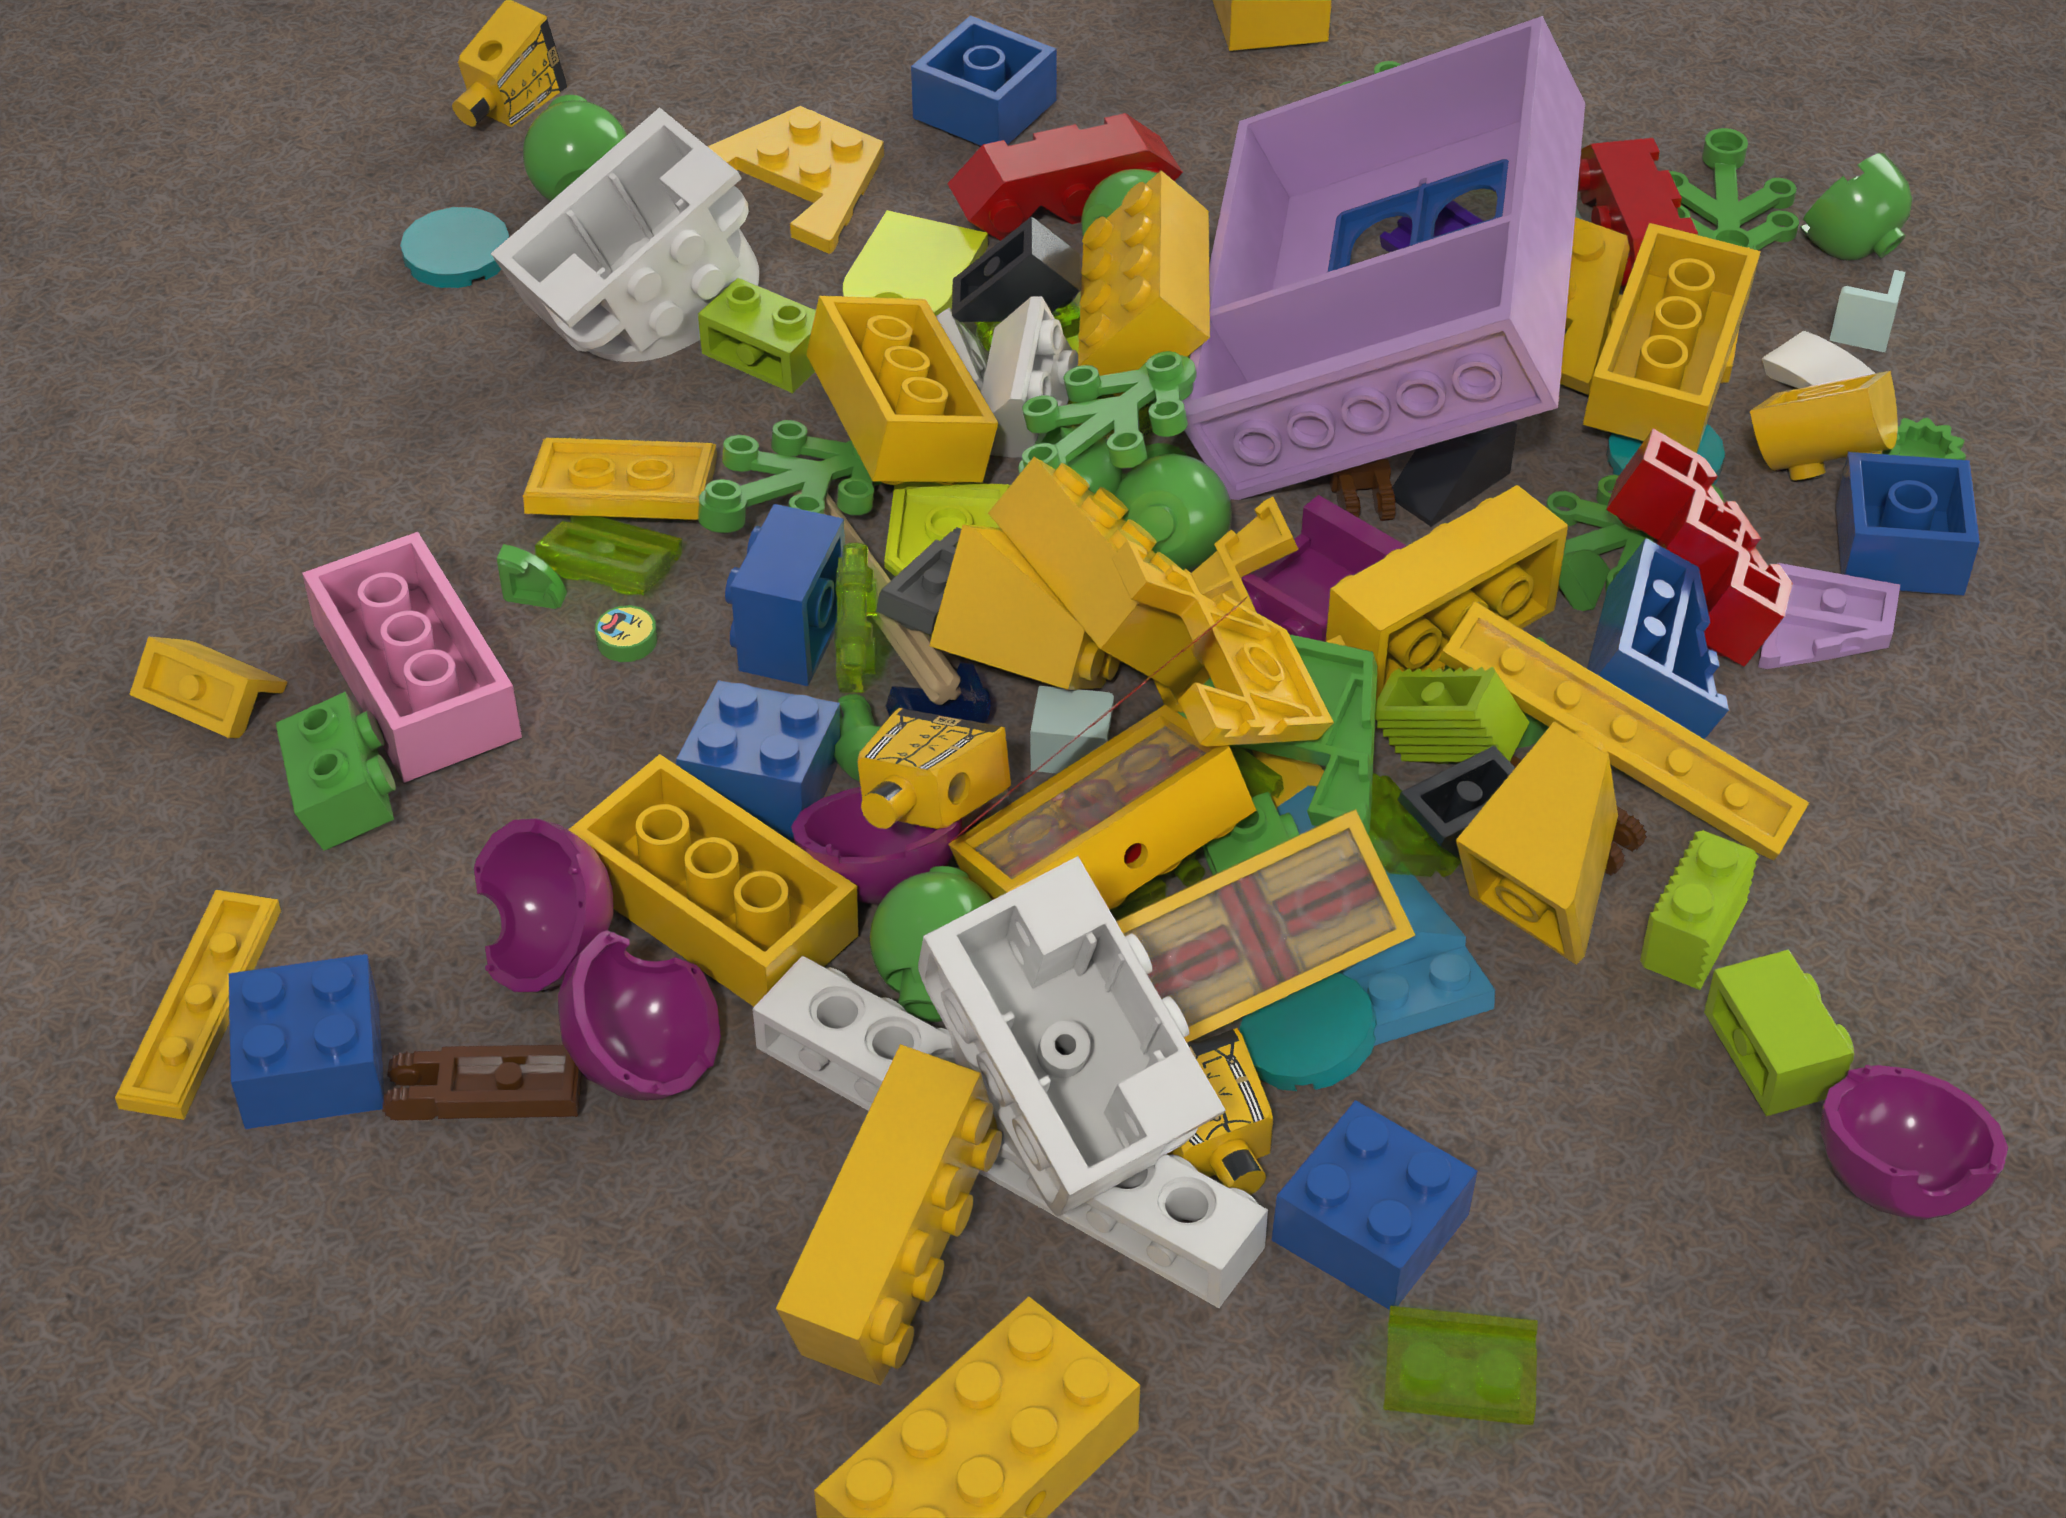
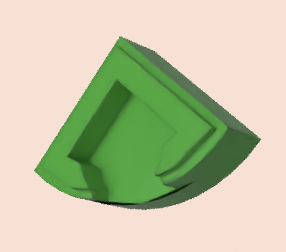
(1582, 578)
(528, 579)

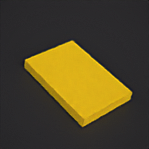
(619, 478)

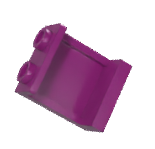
(1330, 547)

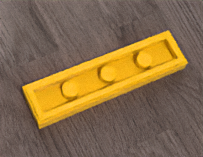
(196, 1006)

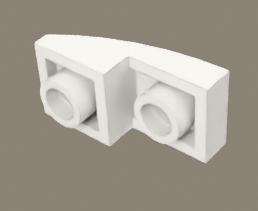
(1812, 361)

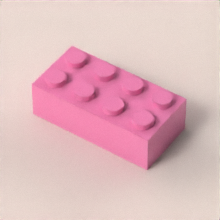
(412, 656)

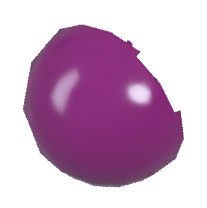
(868, 856)
(549, 901)
(637, 1021)
(1910, 1142)

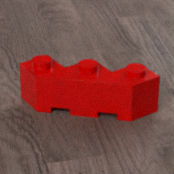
(1055, 170)
(1629, 192)
(1672, 498)

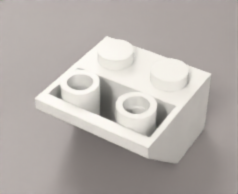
(1024, 362)

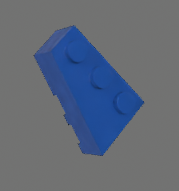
(1655, 639)

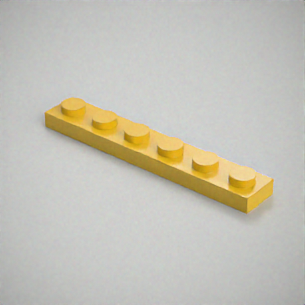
(1634, 734)

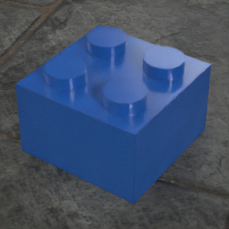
(984, 82)
(1908, 521)
(786, 594)
(764, 750)
(305, 1041)
(1373, 1205)

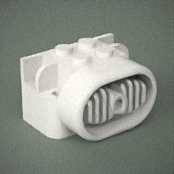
(635, 246)
(1067, 1035)

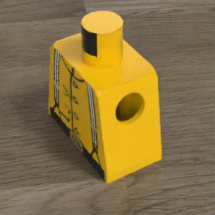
(509, 67)
(931, 769)
(1242, 1134)

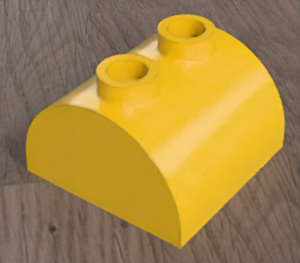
(1826, 422)

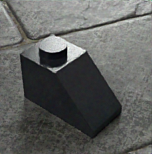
(1018, 267)
(1454, 472)
(1456, 795)

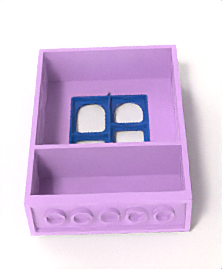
(1417, 346)

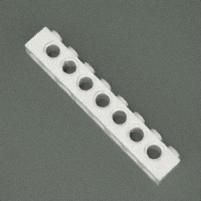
(847, 1043)

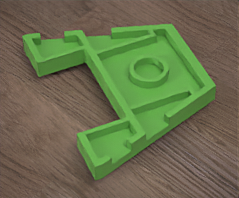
(1348, 688)

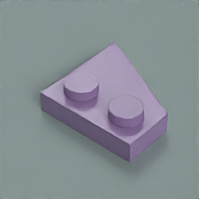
(1830, 618)

